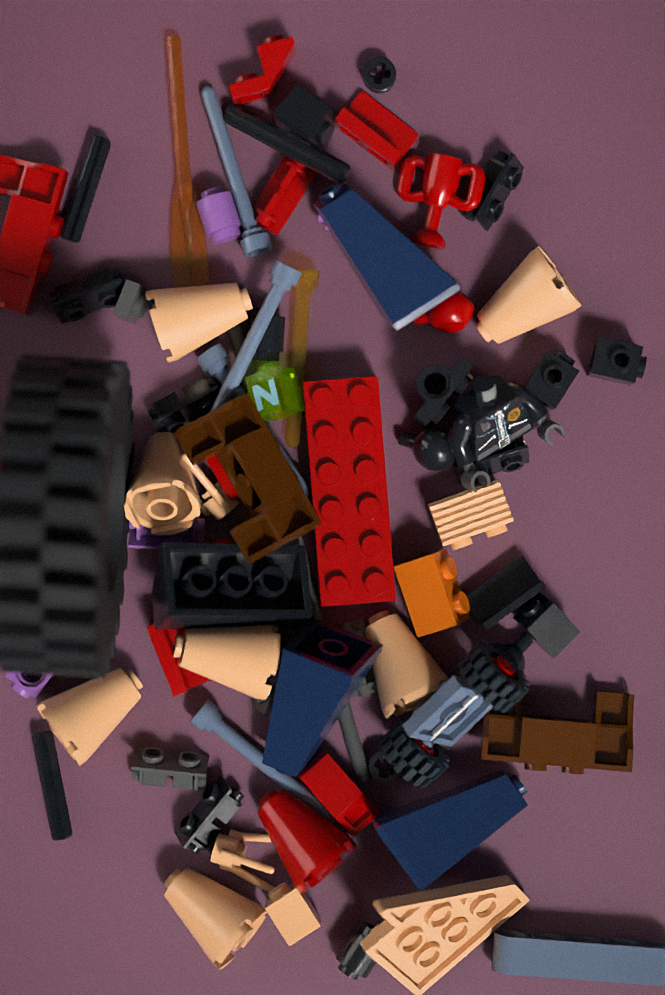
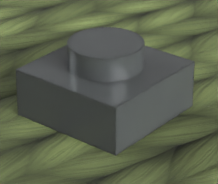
(131, 302)

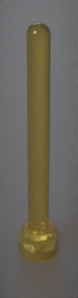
(303, 290)

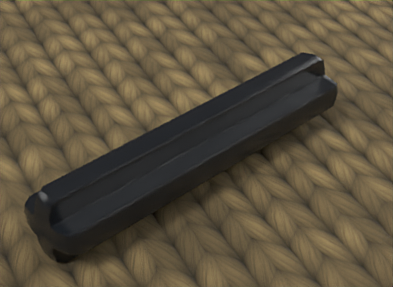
(85, 189)
(52, 785)

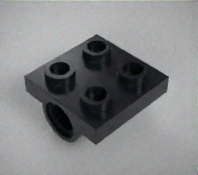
(453, 382)

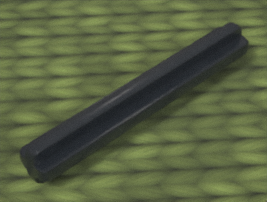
(287, 143)

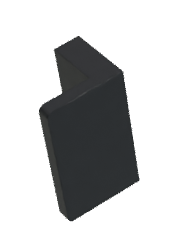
(504, 592)

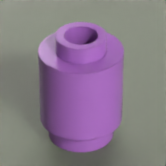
(219, 215)

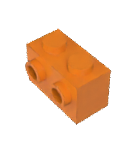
(432, 592)

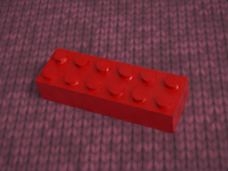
(349, 491)

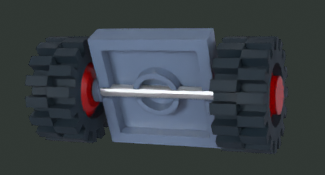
(452, 712)

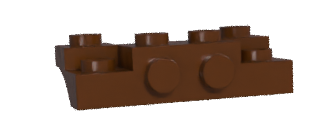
(257, 472)
(563, 742)

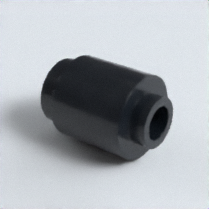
(273, 339)
(352, 957)

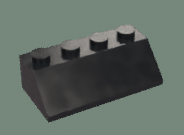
(218, 588)

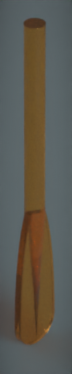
(188, 238)

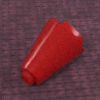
(303, 838)

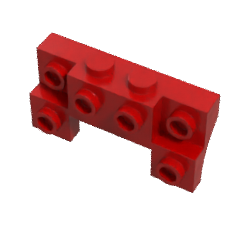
(28, 228)

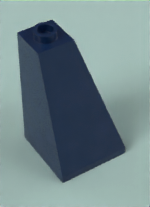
(387, 263)
(312, 689)
(448, 825)

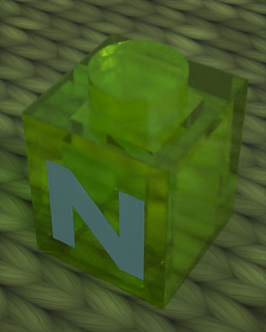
(275, 392)

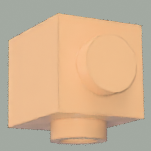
(292, 913)

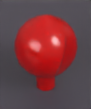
(449, 315)

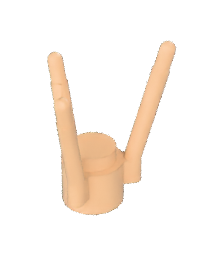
(215, 498)
(230, 854)

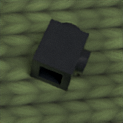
(305, 117)
(616, 361)
(552, 378)
(546, 624)

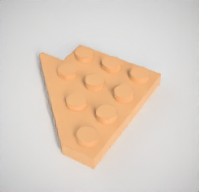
(438, 927)

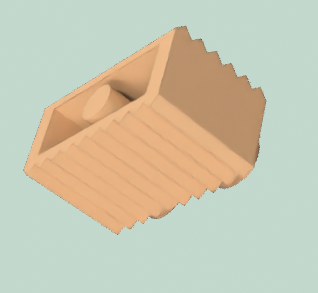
(470, 514)

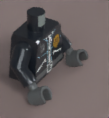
(490, 420)

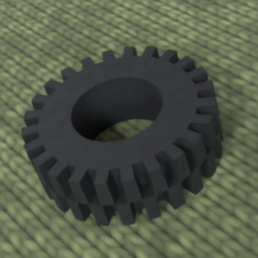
(64, 514)

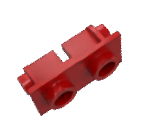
(282, 194)

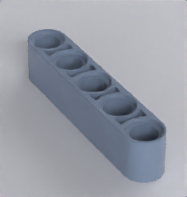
(579, 957)

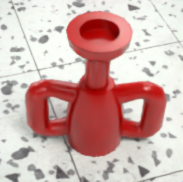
(440, 185)

